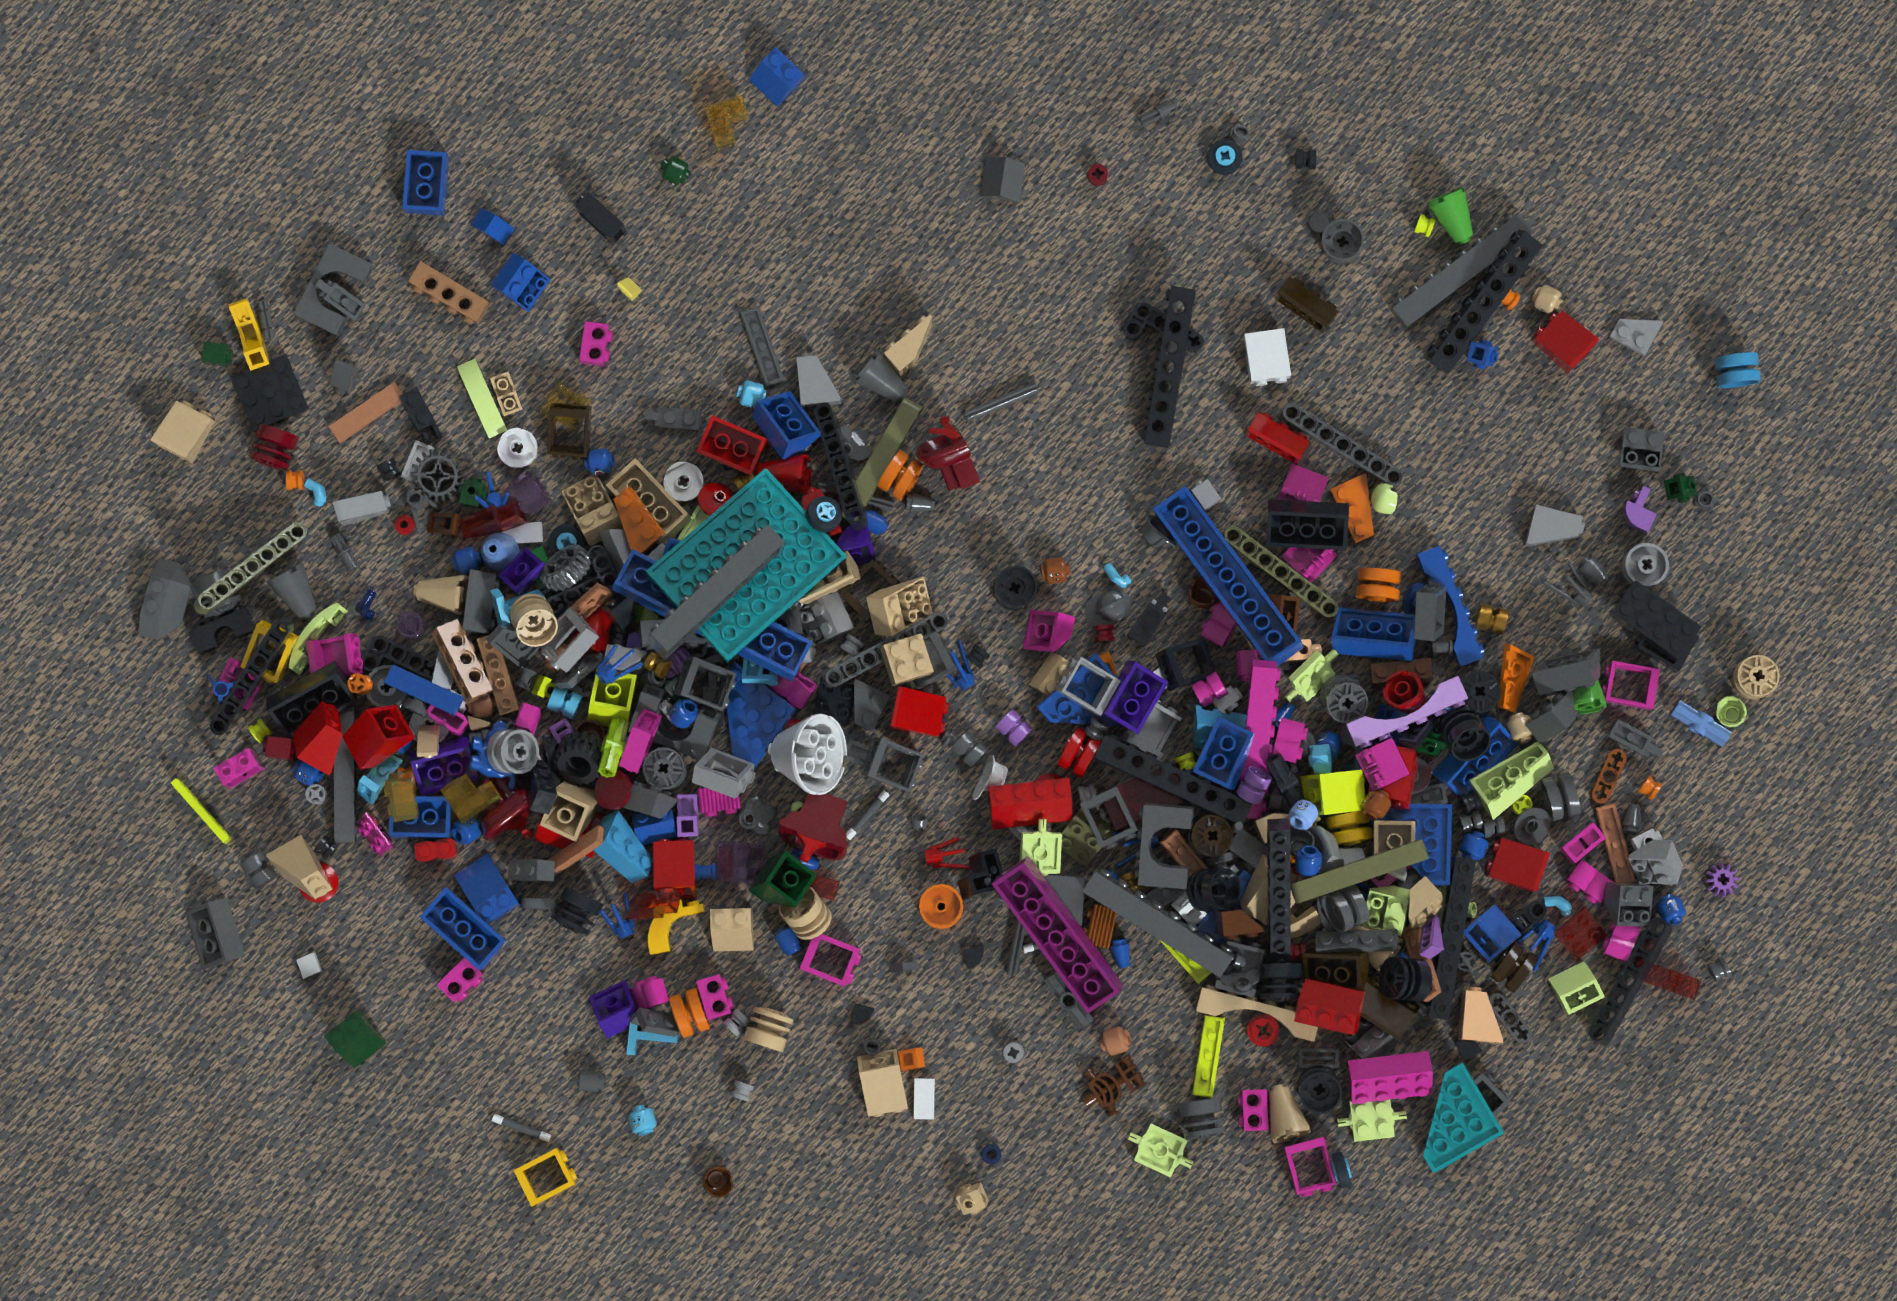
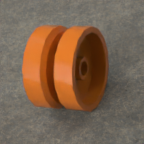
(898, 474)
(1378, 584)
(941, 918)
(687, 1013)

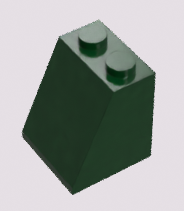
(782, 880)
(355, 1039)

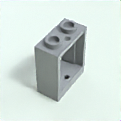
(576, 649)
(1104, 694)
(720, 782)

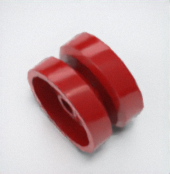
(1077, 751)

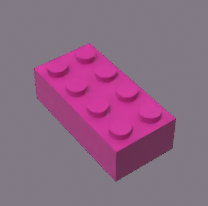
(1390, 1077)

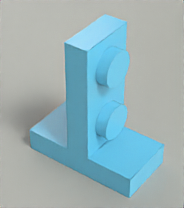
(502, 606)
(374, 781)
(634, 1035)

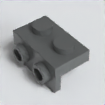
(655, 1022)

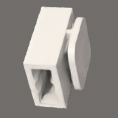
(1267, 357)

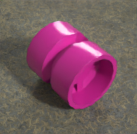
(1210, 689)

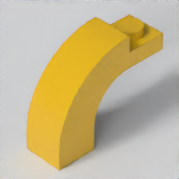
(250, 334)
(659, 929)

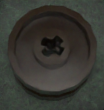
(1511, 965)

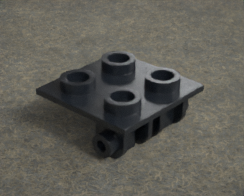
(835, 701)

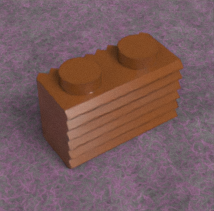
(1100, 926)

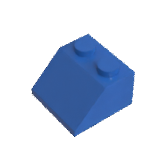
(776, 77)

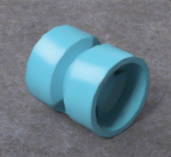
(565, 702)

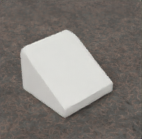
(309, 965)

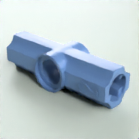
(1701, 723)

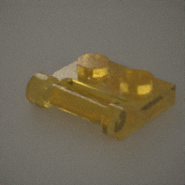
(571, 423)

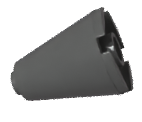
(880, 377)
(295, 591)

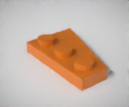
(1357, 495)
(638, 523)
(1514, 675)

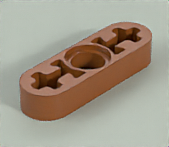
(1609, 760)

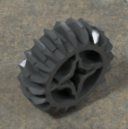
(438, 457)
(565, 568)

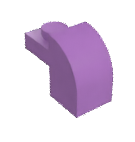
(1636, 515)
(687, 815)

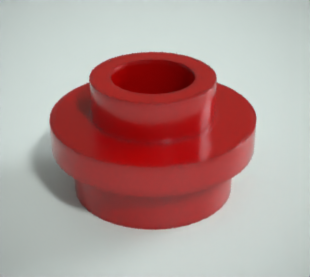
(404, 531)

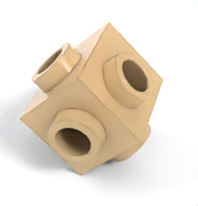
(971, 1199)

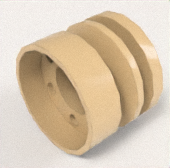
(533, 620)
(1746, 683)
(809, 917)
(768, 1029)

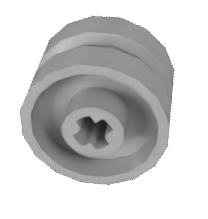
(1650, 555)
(512, 751)

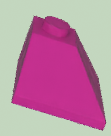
(1047, 630)

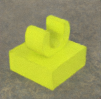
(541, 686)

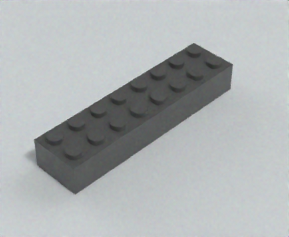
(715, 592)

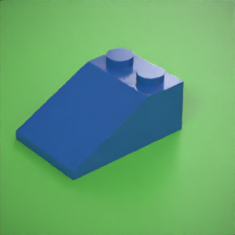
(1225, 754)
(487, 889)

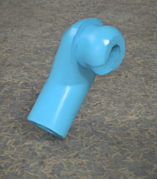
(318, 491)
(1115, 577)
(1561, 903)

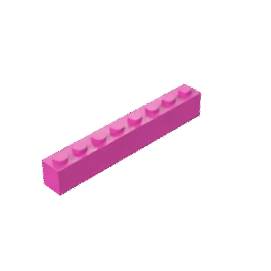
(1259, 720)

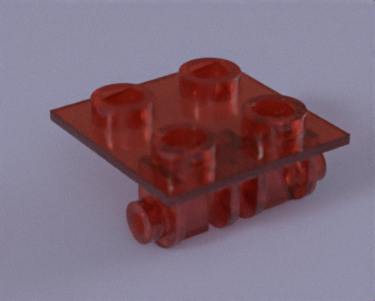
(1580, 934)

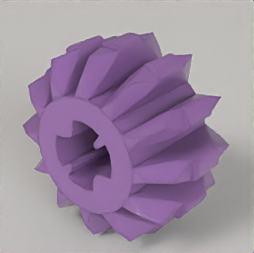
(678, 659)
(1725, 874)

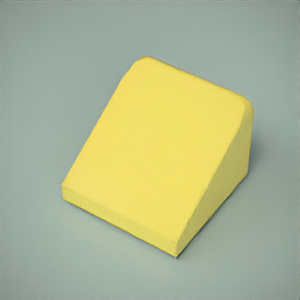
(629, 288)

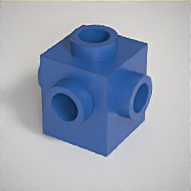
(1482, 354)

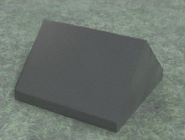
(1002, 179)

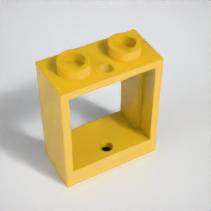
(262, 628)
(526, 1185)

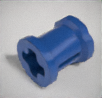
(705, 872)

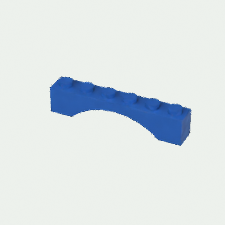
(1435, 567)

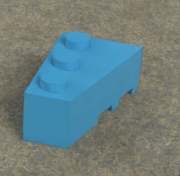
(1205, 720)
(623, 848)

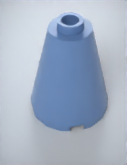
(506, 551)

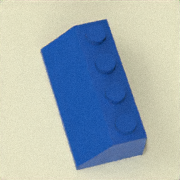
(1374, 634)
(1457, 773)
(463, 929)

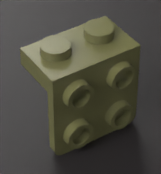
(1080, 840)

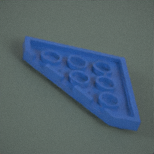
(1084, 685)
(755, 717)
(1434, 826)

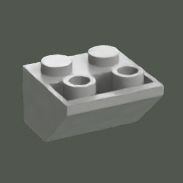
(825, 619)
(637, 657)
(1657, 863)

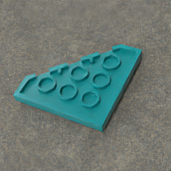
(1459, 1121)

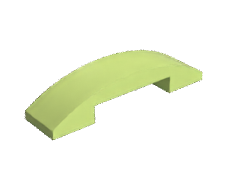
(482, 398)
(313, 631)

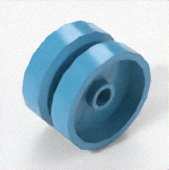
(1737, 370)

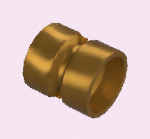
(1491, 618)

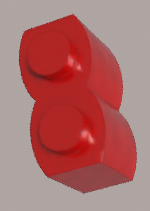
(430, 851)

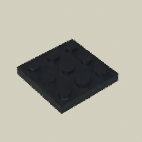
(270, 393)

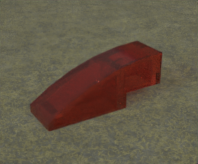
(493, 520)
(654, 904)
(1672, 981)

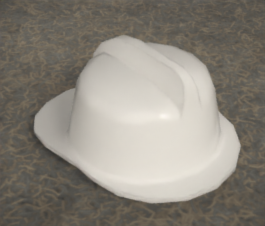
(993, 775)

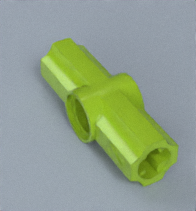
(613, 746)

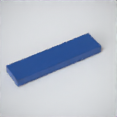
(424, 690)

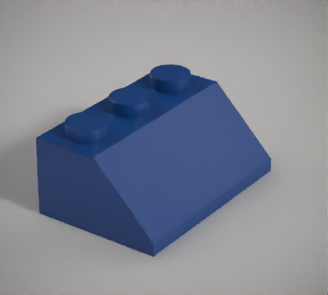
(785, 424)
(432, 822)

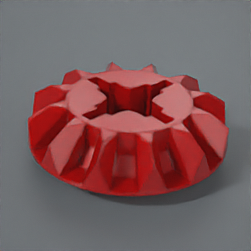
(1261, 1020)

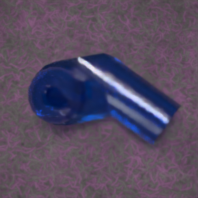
(366, 603)

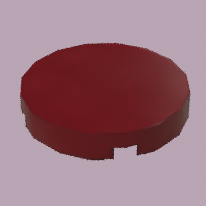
(613, 791)

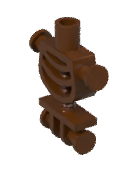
(1095, 1095)

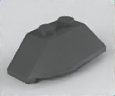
(164, 600)

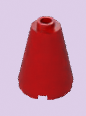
(789, 472)
(602, 626)
(1404, 691)

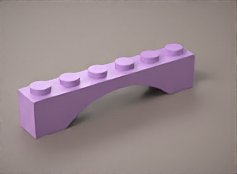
(1446, 695)

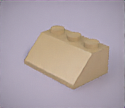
(842, 575)

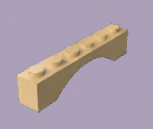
(1215, 1003)

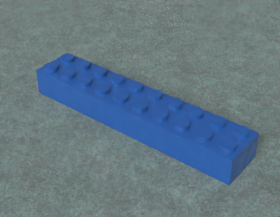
(1227, 577)
(773, 649)

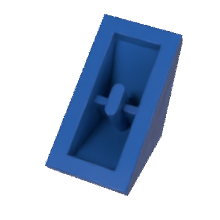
(492, 226)

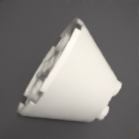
(811, 753)

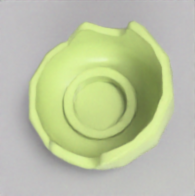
(1384, 499)
(1731, 711)

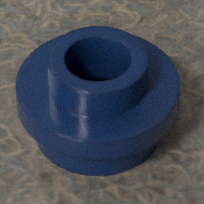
(996, 1149)

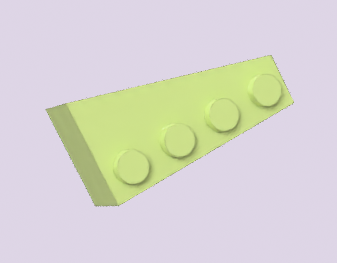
(1511, 778)

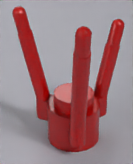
(934, 856)

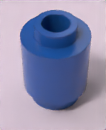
(876, 522)
(787, 941)

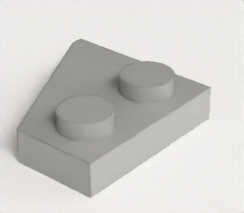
(1636, 334)

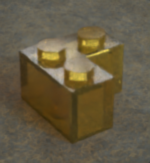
(721, 117)
(402, 795)
(467, 800)

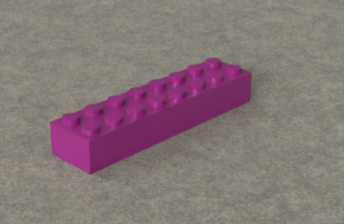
(1057, 934)

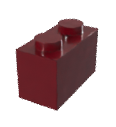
(279, 748)

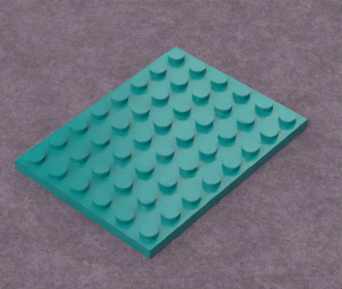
(799, 566)

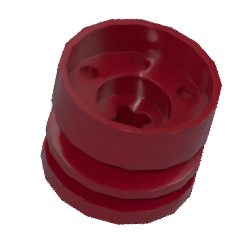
(273, 447)

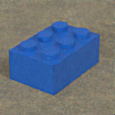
(425, 182)

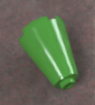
(1453, 214)
(1589, 699)

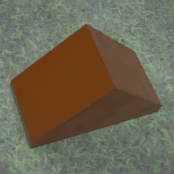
(444, 524)

